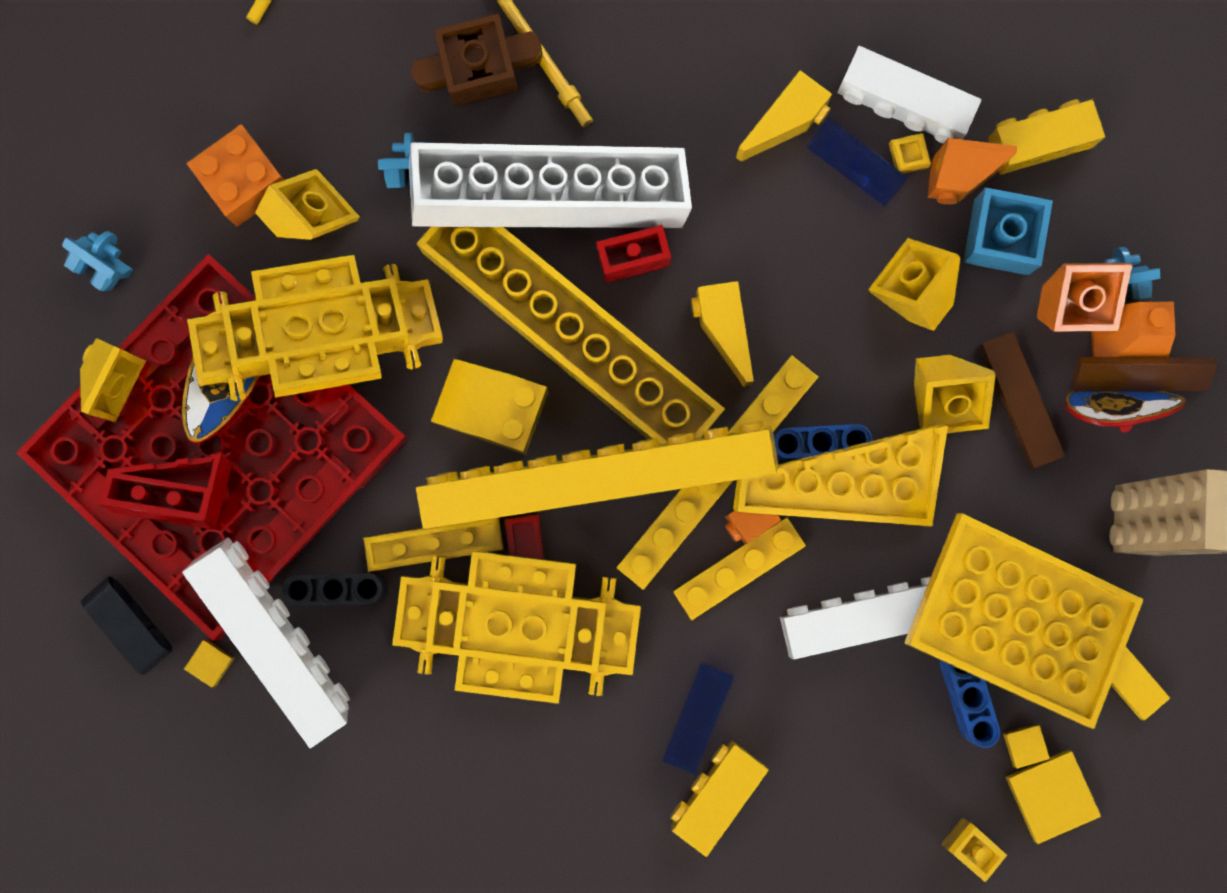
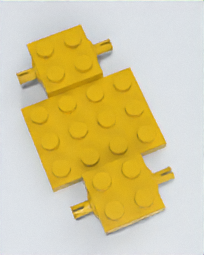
(313, 328)
(516, 626)

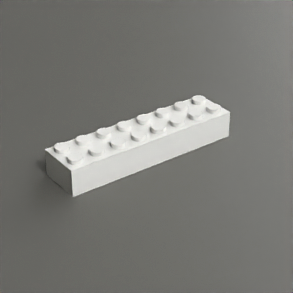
(547, 186)

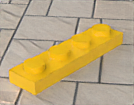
(739, 568)

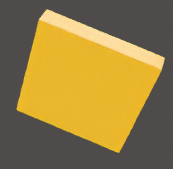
(1053, 796)

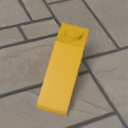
(789, 116)
(723, 322)

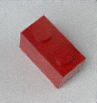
(633, 254)

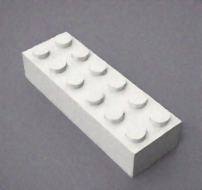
(269, 641)

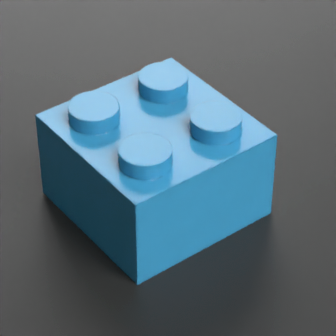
(1008, 231)

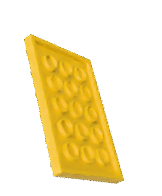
(1024, 621)

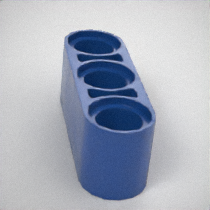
(802, 439)
(969, 715)

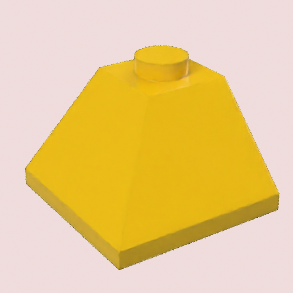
(304, 207)
(919, 283)
(107, 379)
(953, 393)

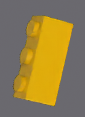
(1049, 134)
(717, 797)

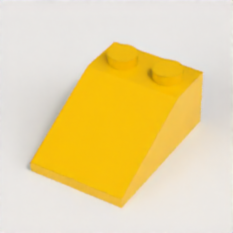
(490, 405)

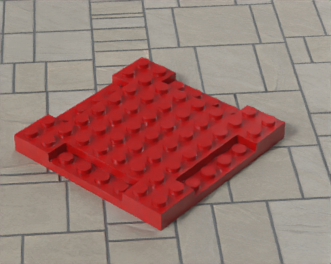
(289, 454)

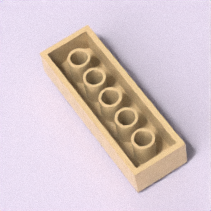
(1171, 515)

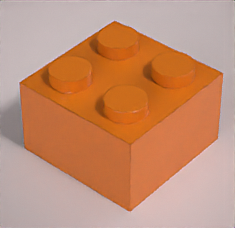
(235, 174)

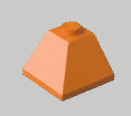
(965, 166)
(1085, 297)
(1144, 331)

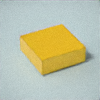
(910, 153)
(209, 663)
(1026, 746)

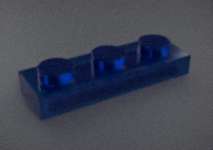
(856, 162)
(698, 718)

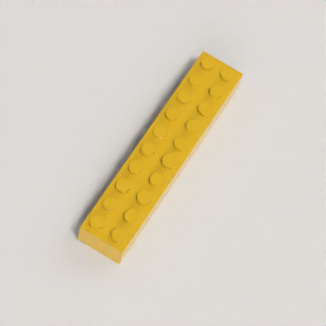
(572, 330)
(600, 477)

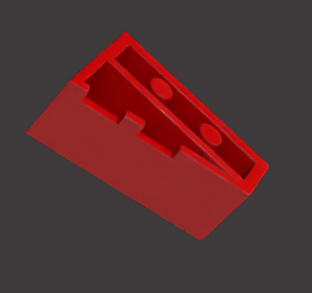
(171, 492)

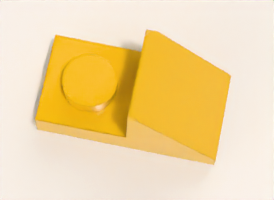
(974, 849)

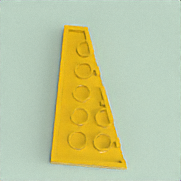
(867, 482)

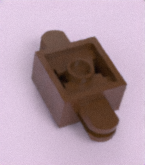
(473, 47)

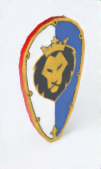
(209, 407)
(1122, 408)

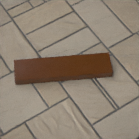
(1144, 373)
(1022, 400)

